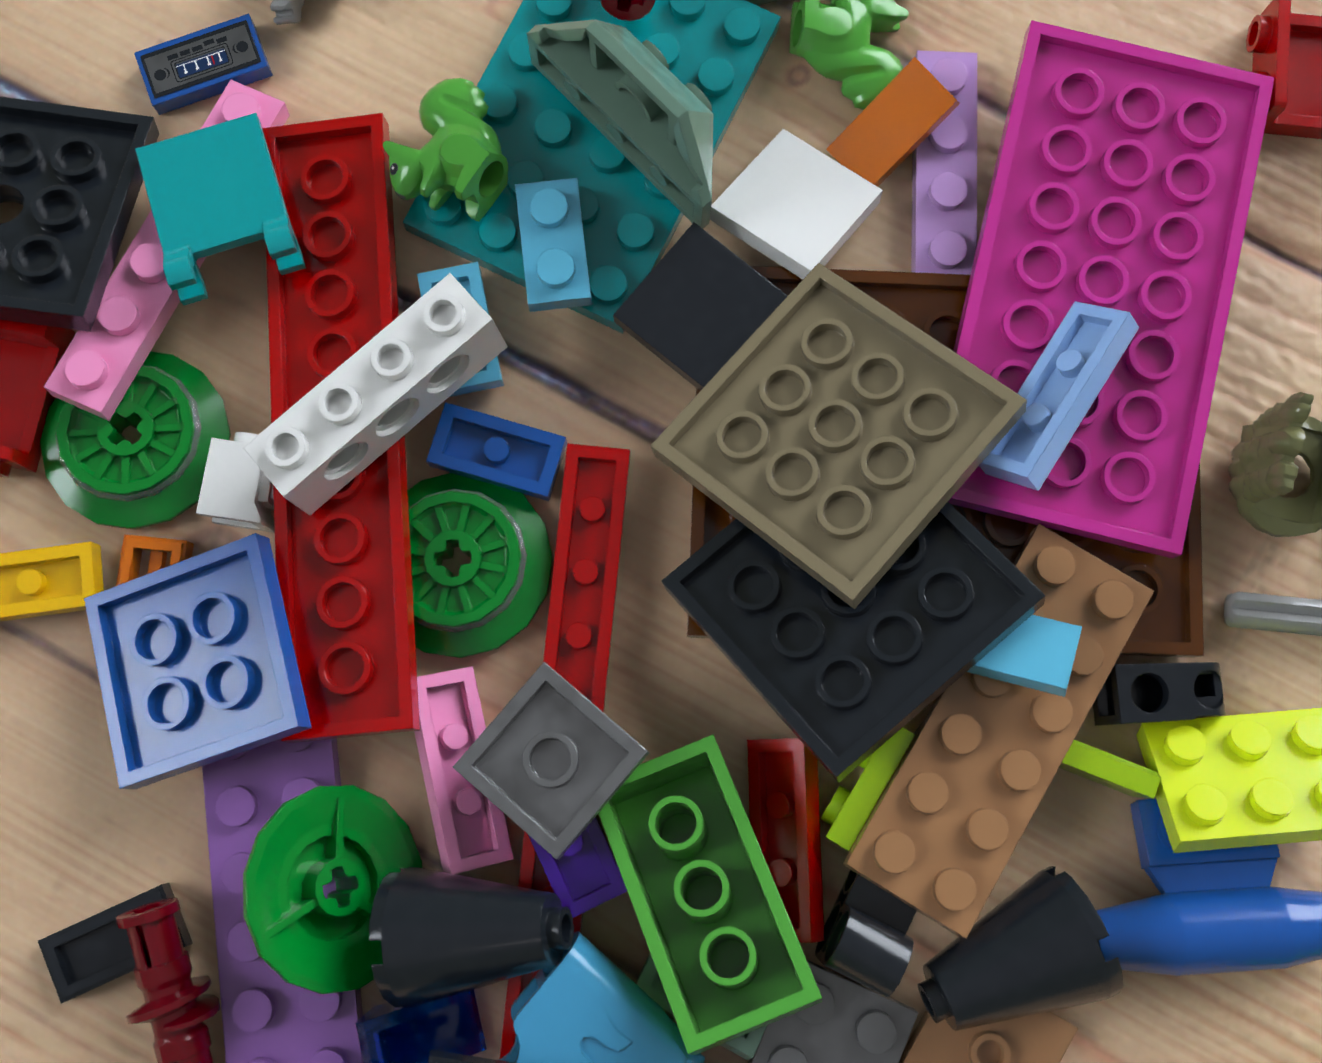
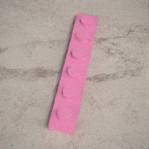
(137, 296)

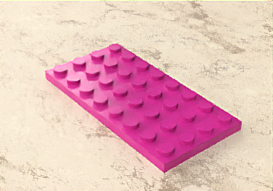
(1130, 194)

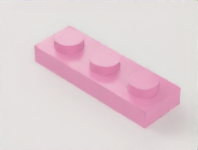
(465, 822)

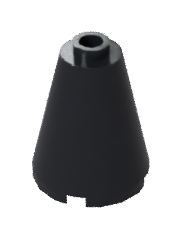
(460, 934)
(1023, 958)

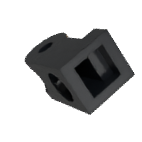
(1159, 693)

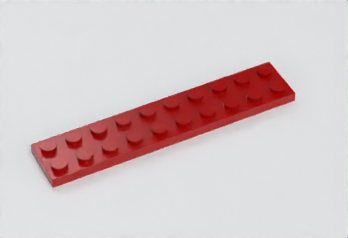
(350, 560)

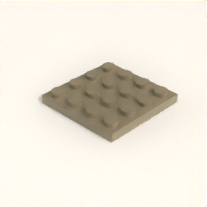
(838, 432)

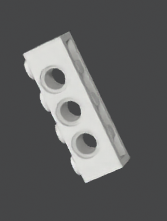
(377, 395)

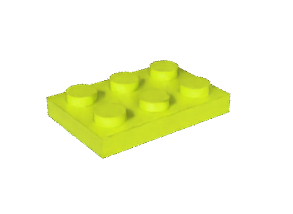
(1237, 778)

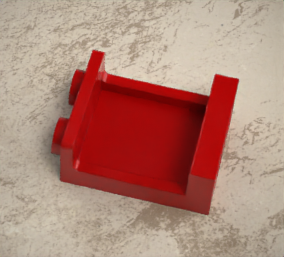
(1291, 51)
(26, 363)

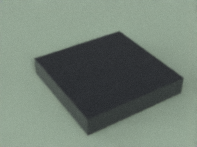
(698, 306)

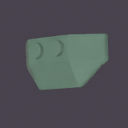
(635, 104)

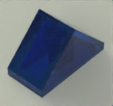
(410, 1033)

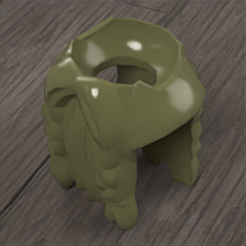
(1266, 467)

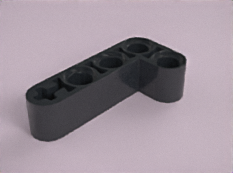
(868, 935)

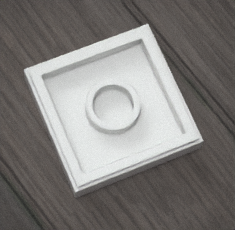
(795, 204)

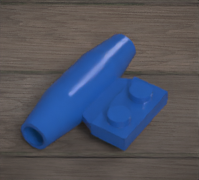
(1211, 910)

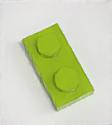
(851, 809)

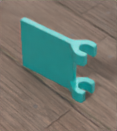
(213, 196)

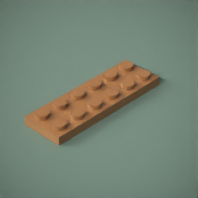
(994, 749)

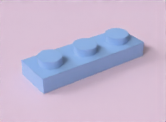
(1061, 392)

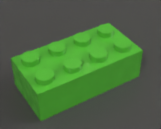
(706, 898)

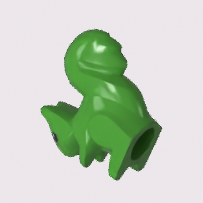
(838, 43)
(459, 157)

